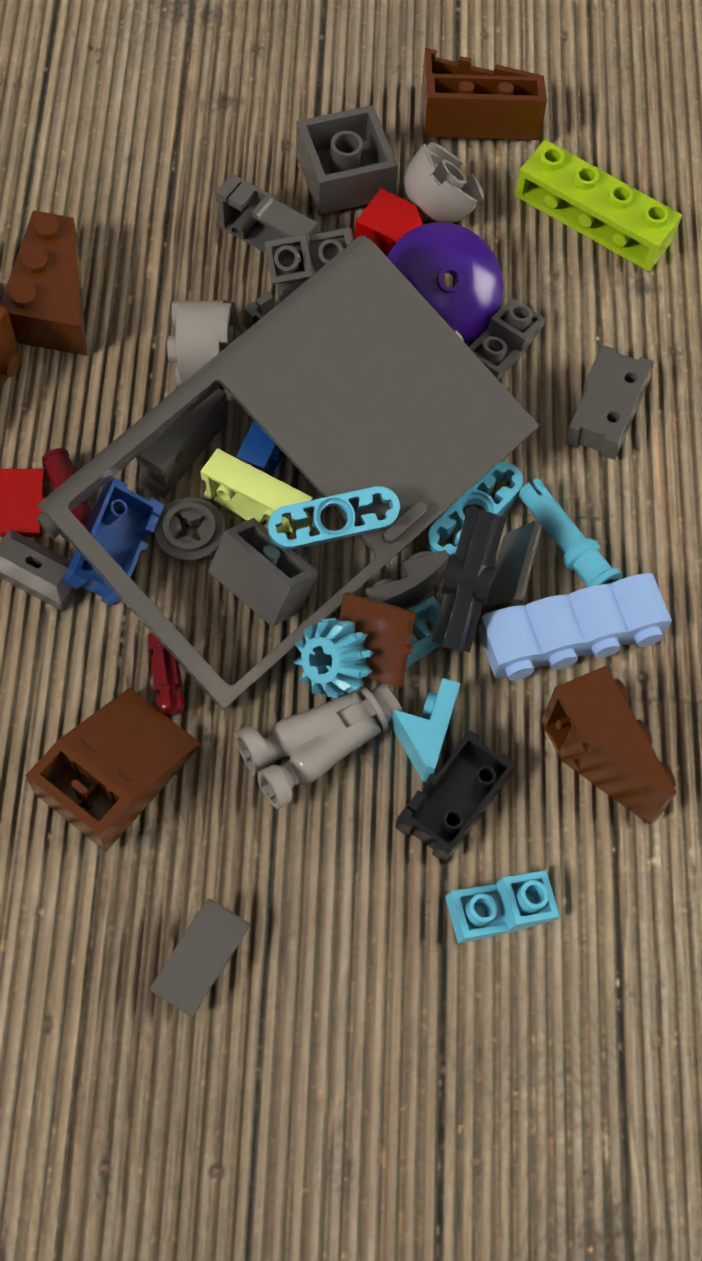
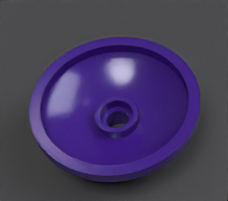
(453, 250)

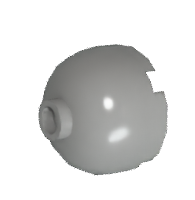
(439, 186)

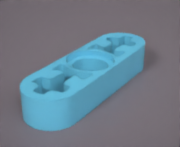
(478, 495)
(369, 521)

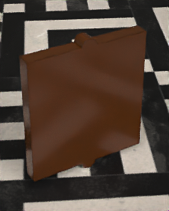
(388, 635)

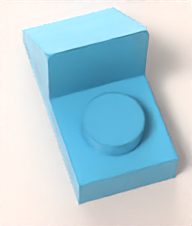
(424, 735)

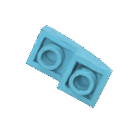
(502, 907)

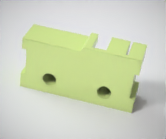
(250, 492)

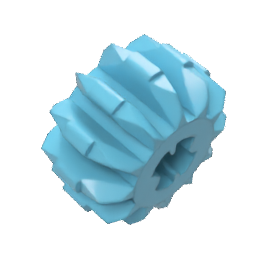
(333, 657)

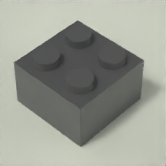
(345, 158)

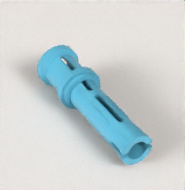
(579, 552)

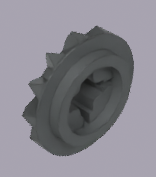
(194, 513)

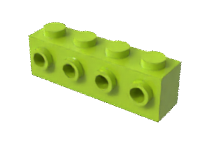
(597, 205)

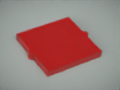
(18, 500)

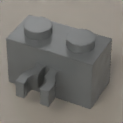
(261, 574)

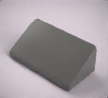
(513, 567)

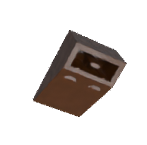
(606, 743)
(111, 766)

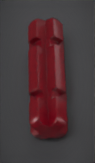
(166, 678)

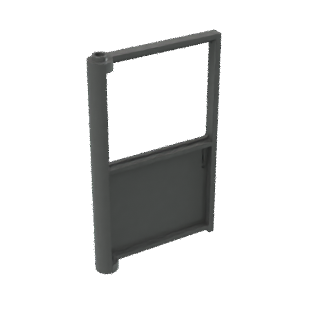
(358, 395)

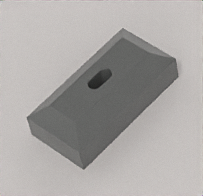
(41, 582)

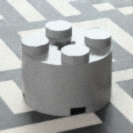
(200, 334)

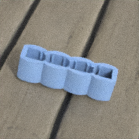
(574, 625)

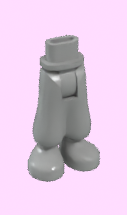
(314, 740)

